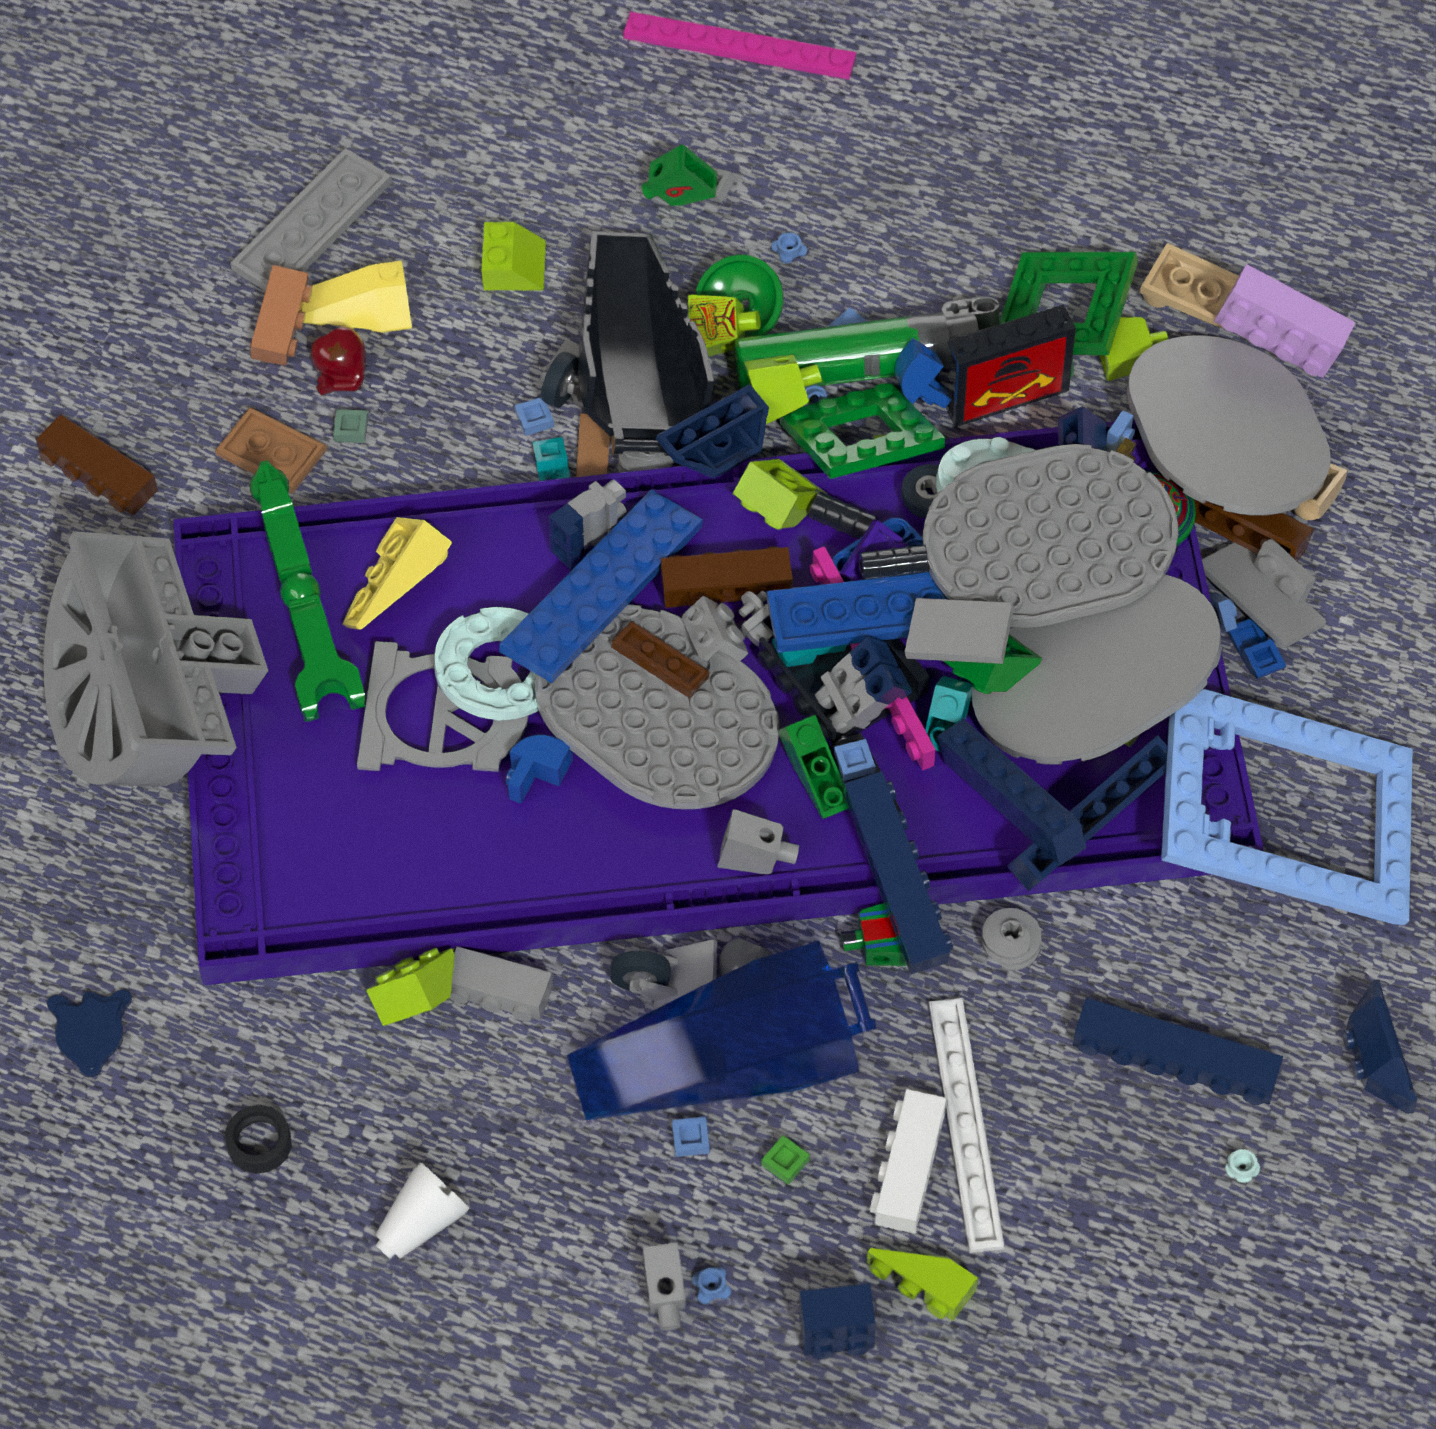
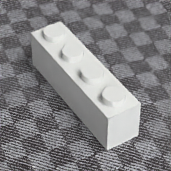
(910, 1161)

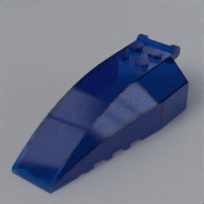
(737, 1038)

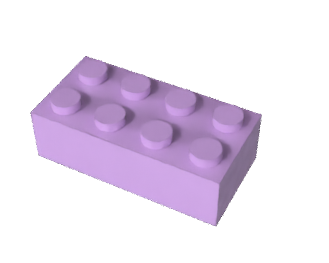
(1284, 322)

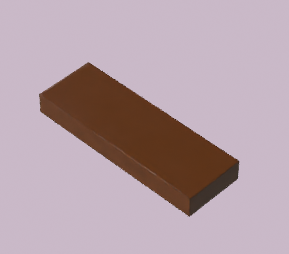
(660, 659)

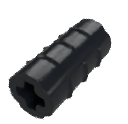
(841, 515)
(893, 562)

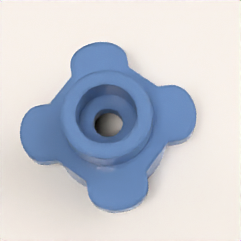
(789, 240)
(707, 1276)

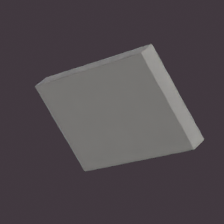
(959, 630)

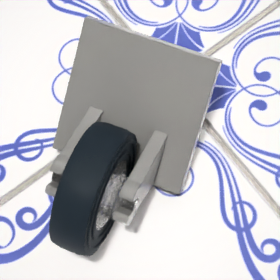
(560, 378)
(666, 973)

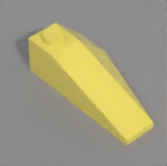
(362, 299)
(406, 557)

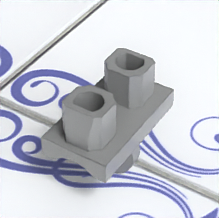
(755, 627)

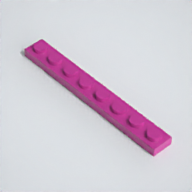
(740, 45)
(903, 715)

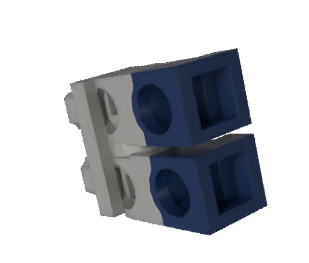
(585, 521)
(862, 685)

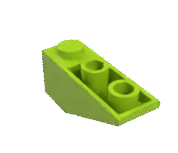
(944, 1281)

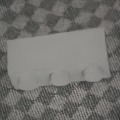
(500, 984)

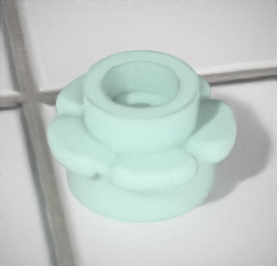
(1246, 1158)

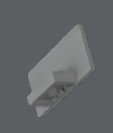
(1267, 588)

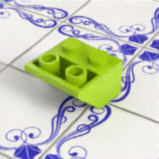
(413, 986)

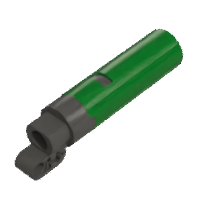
(870, 347)

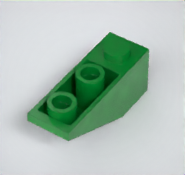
(814, 765)

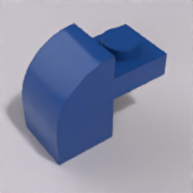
(916, 373)
(538, 758)

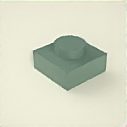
(351, 426)

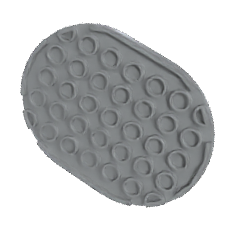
(1228, 424)
(1051, 534)
(1105, 676)
(653, 736)

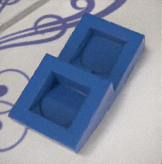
(1255, 649)

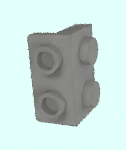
(713, 629)

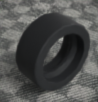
(269, 1160)

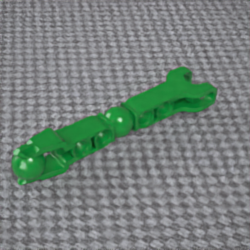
(301, 593)

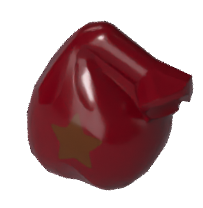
(340, 360)

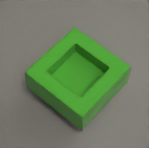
(785, 1160)

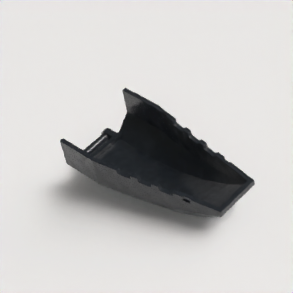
(637, 348)

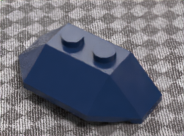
(719, 434)
(1378, 1051)

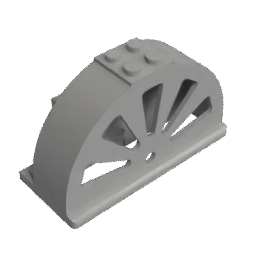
(134, 668)

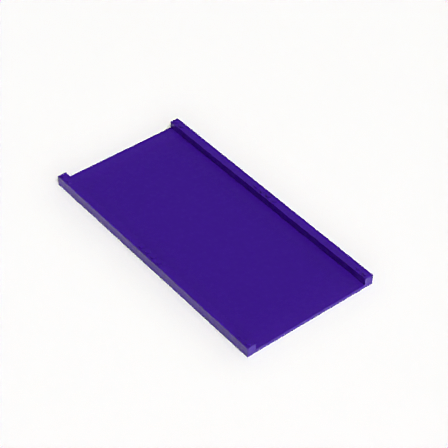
(362, 868)

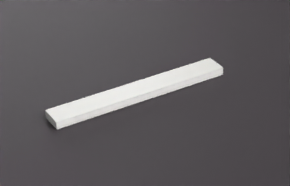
(966, 1126)

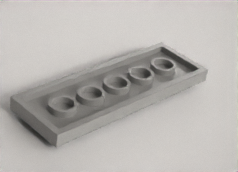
(313, 218)

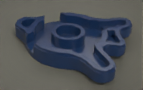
(89, 1030)

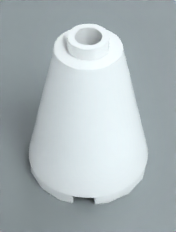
(418, 1213)

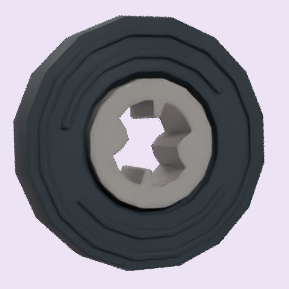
(914, 486)

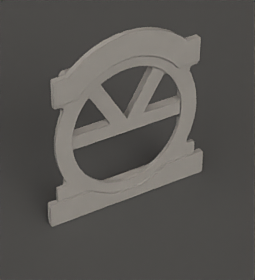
(382, 746)

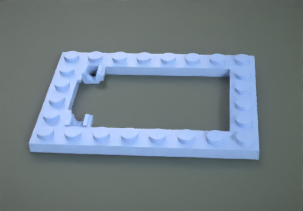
(1188, 827)

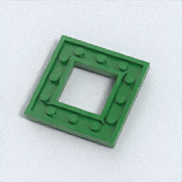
(1109, 270)
(910, 435)

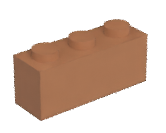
(280, 316)

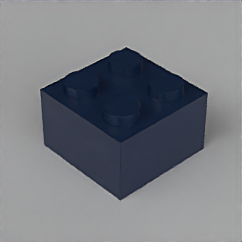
(837, 1320)

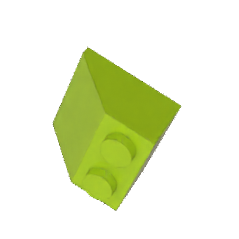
(512, 257)
(776, 492)

